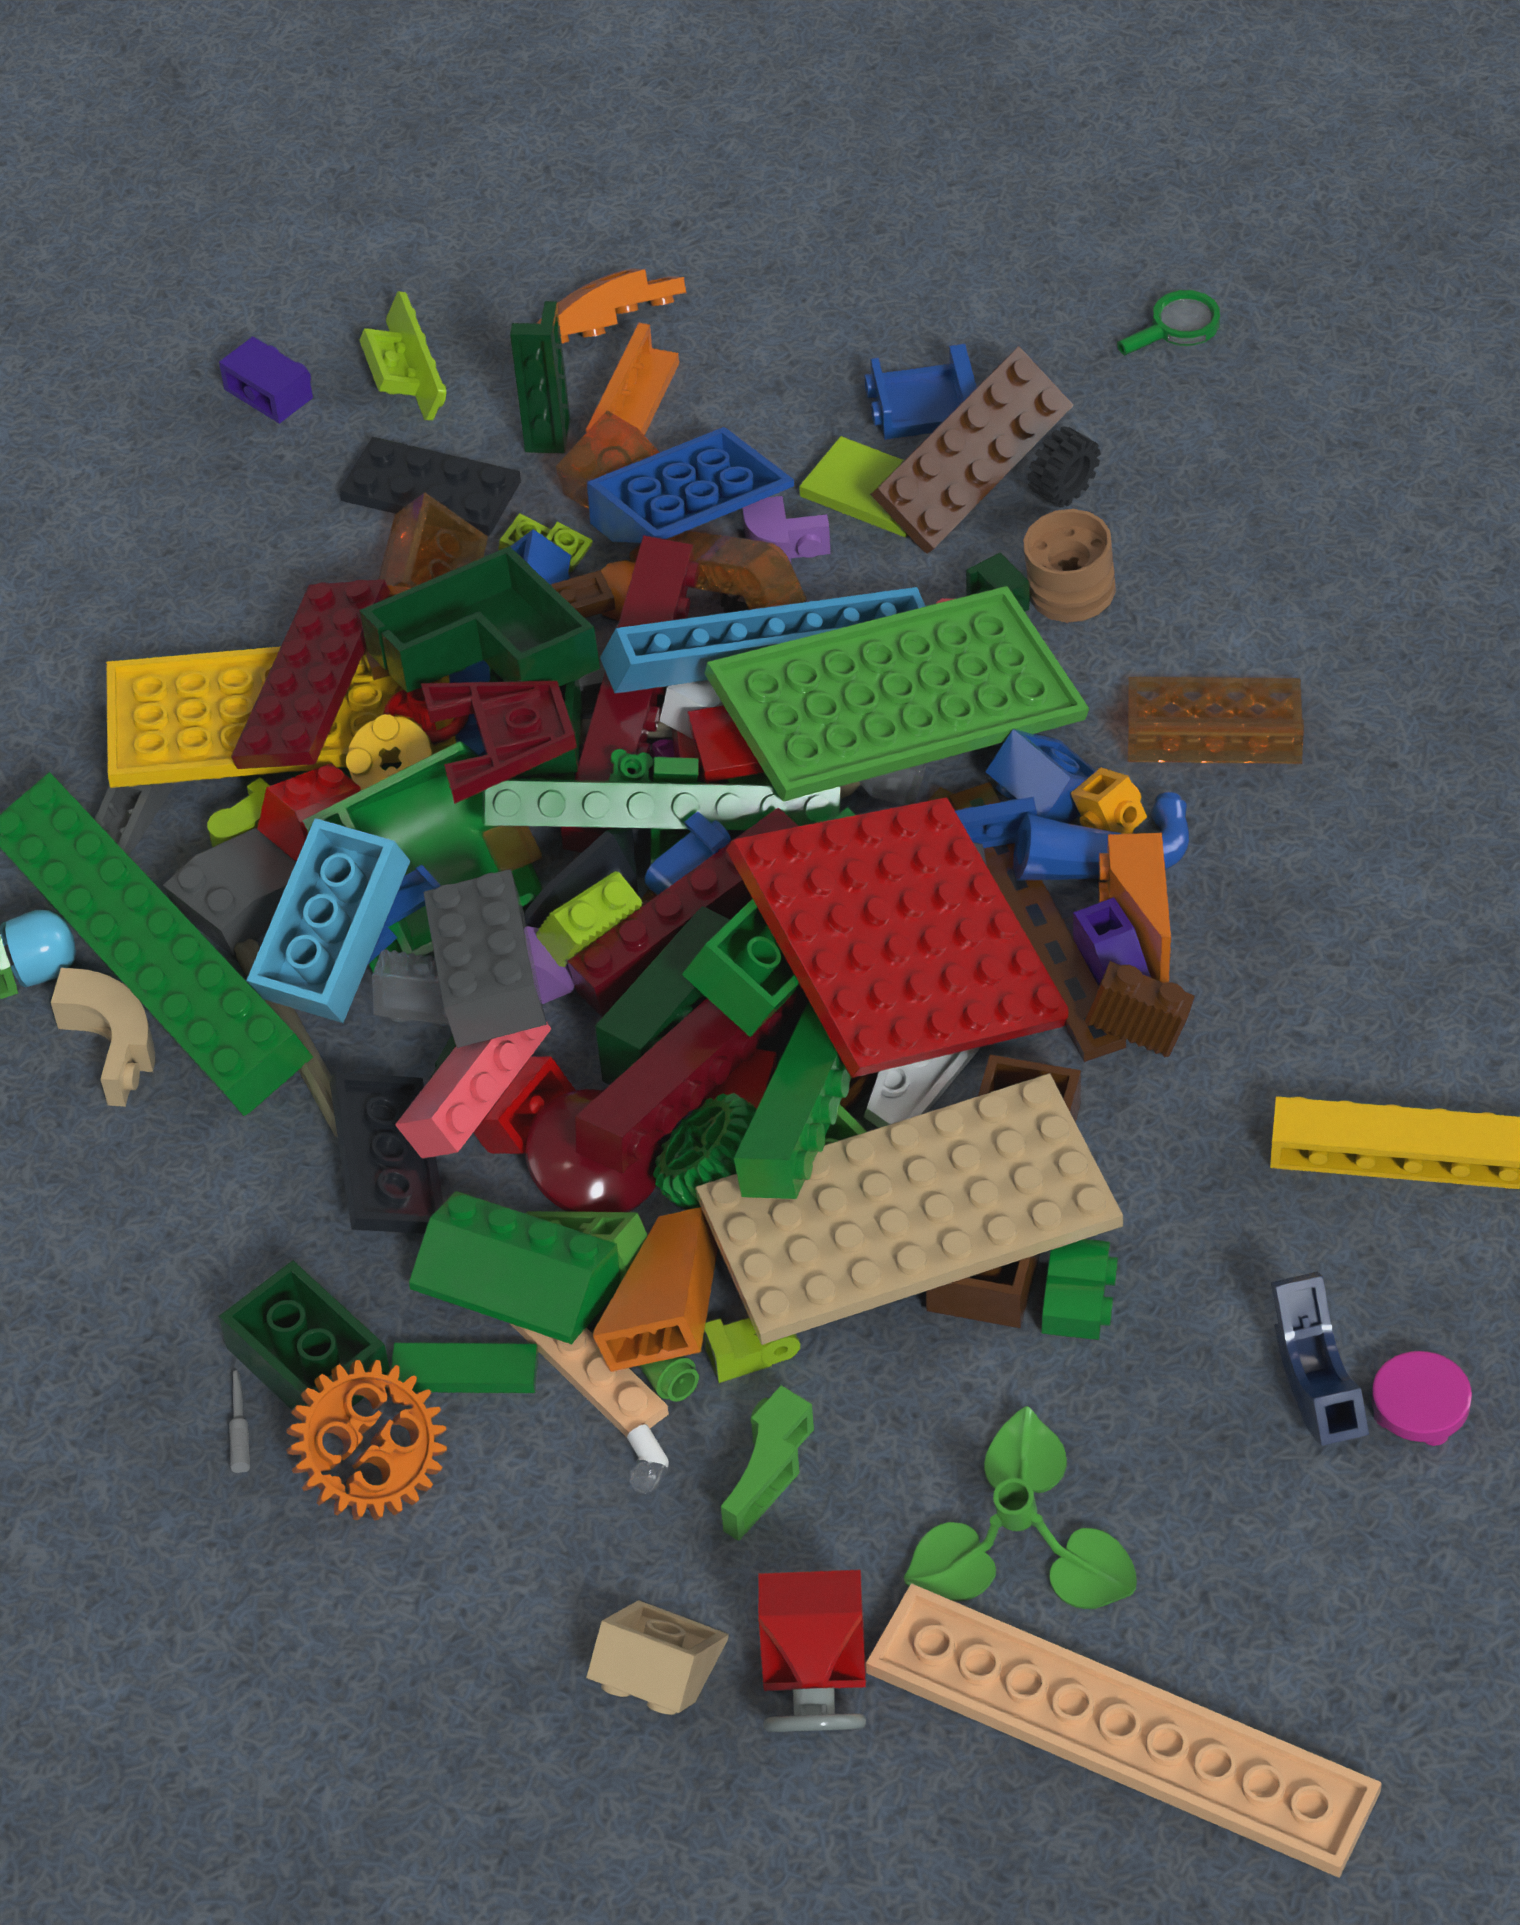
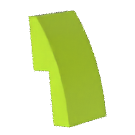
(561, 535)

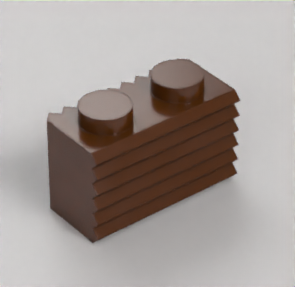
(1139, 1008)

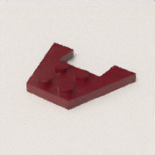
(517, 723)

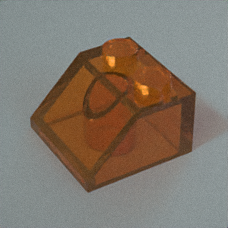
(603, 449)

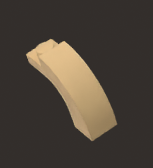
(107, 1007)

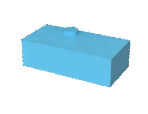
(328, 920)

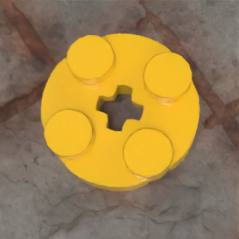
(384, 735)

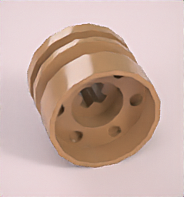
(1069, 565)

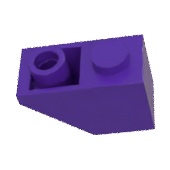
(1105, 936)

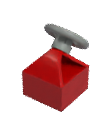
(812, 1645)

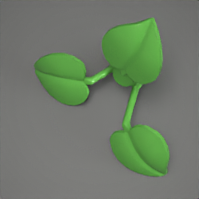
(1023, 1461)

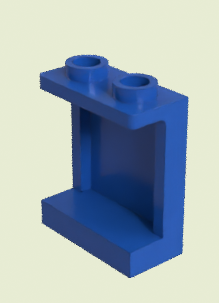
(918, 398)

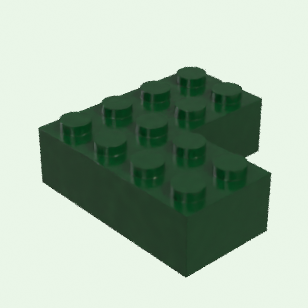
(476, 613)

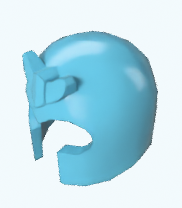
(38, 946)

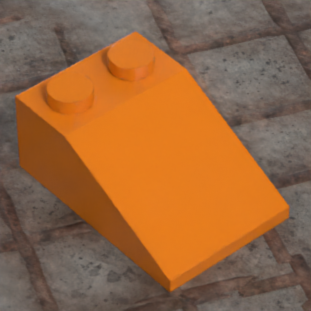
(1138, 883)

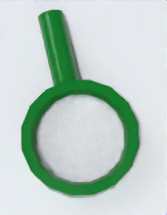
(1178, 318)

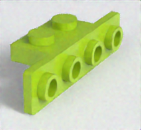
(403, 360)

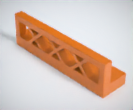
(638, 381)

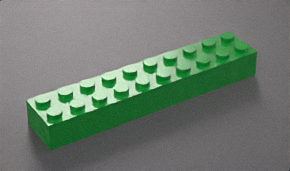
(150, 945)

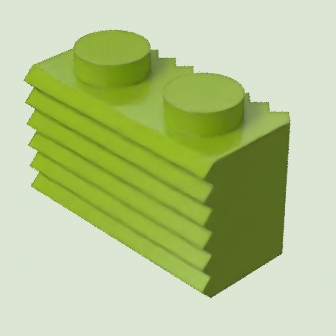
(587, 917)

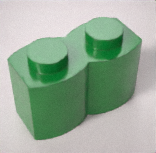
(1076, 1289)

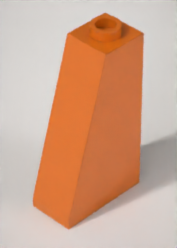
(663, 1296)

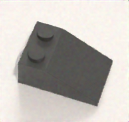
(232, 888)

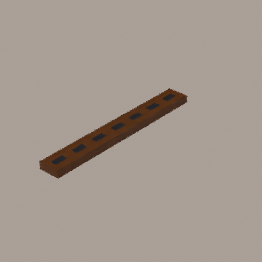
(1047, 934)

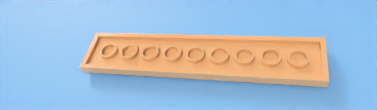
(1125, 1729)

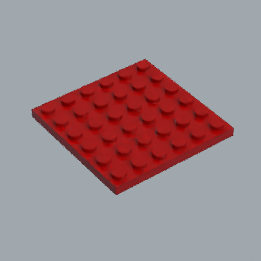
(898, 935)

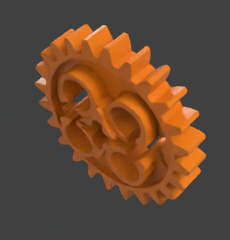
(333, 1413)

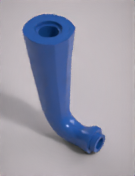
(1068, 851)

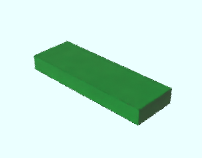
(468, 1367)

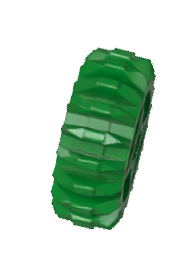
(702, 1148)

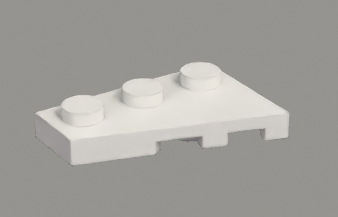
(913, 1087)

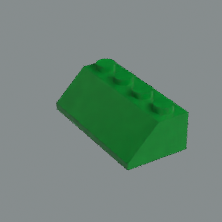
(515, 1267)

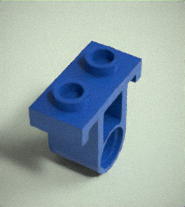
(688, 853)

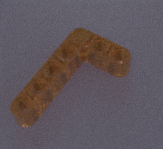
(742, 568)

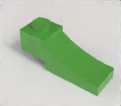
(777, 1432)

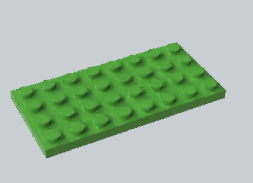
(894, 692)

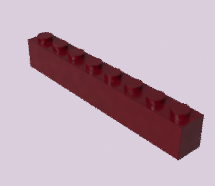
(624, 719)
(670, 1083)

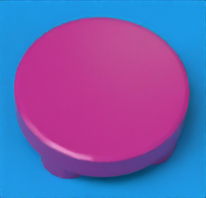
(1421, 1397)

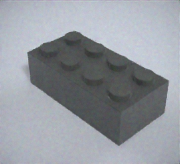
(484, 958)

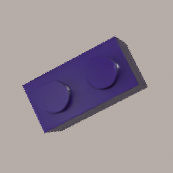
(266, 379)

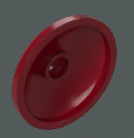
(577, 1181)

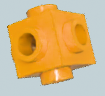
(1109, 802)

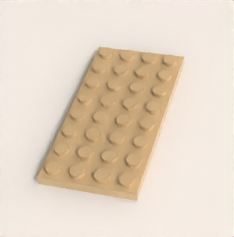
(913, 1209)

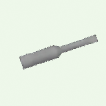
(238, 1431)

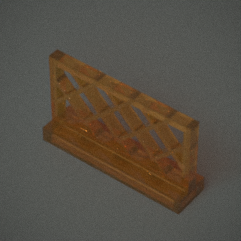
(1219, 735)

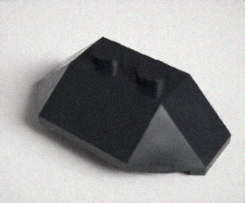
(607, 854)

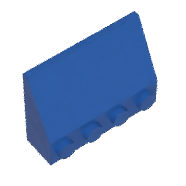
(682, 488)

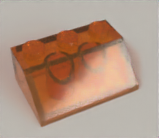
(428, 543)

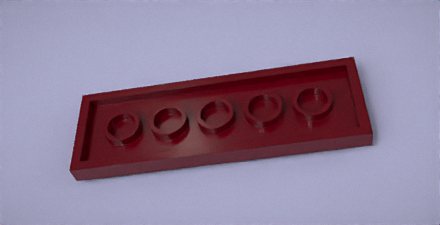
(308, 676)

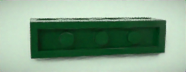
(541, 382)

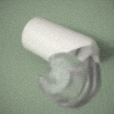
(651, 1462)

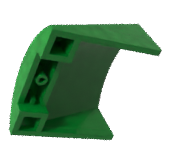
(431, 831)

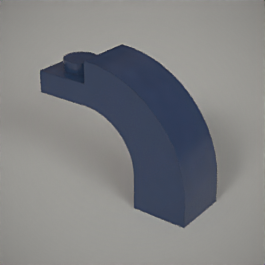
(1322, 1388)

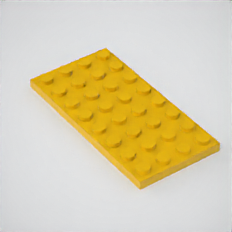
(186, 713)

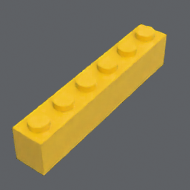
(1396, 1142)

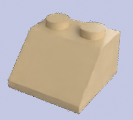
(655, 1656)

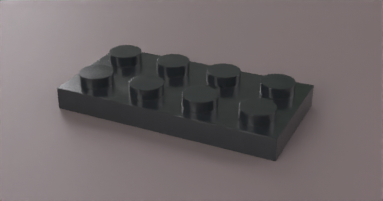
(396, 474)
(383, 1174)

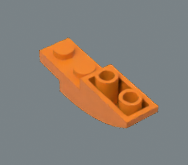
(599, 301)

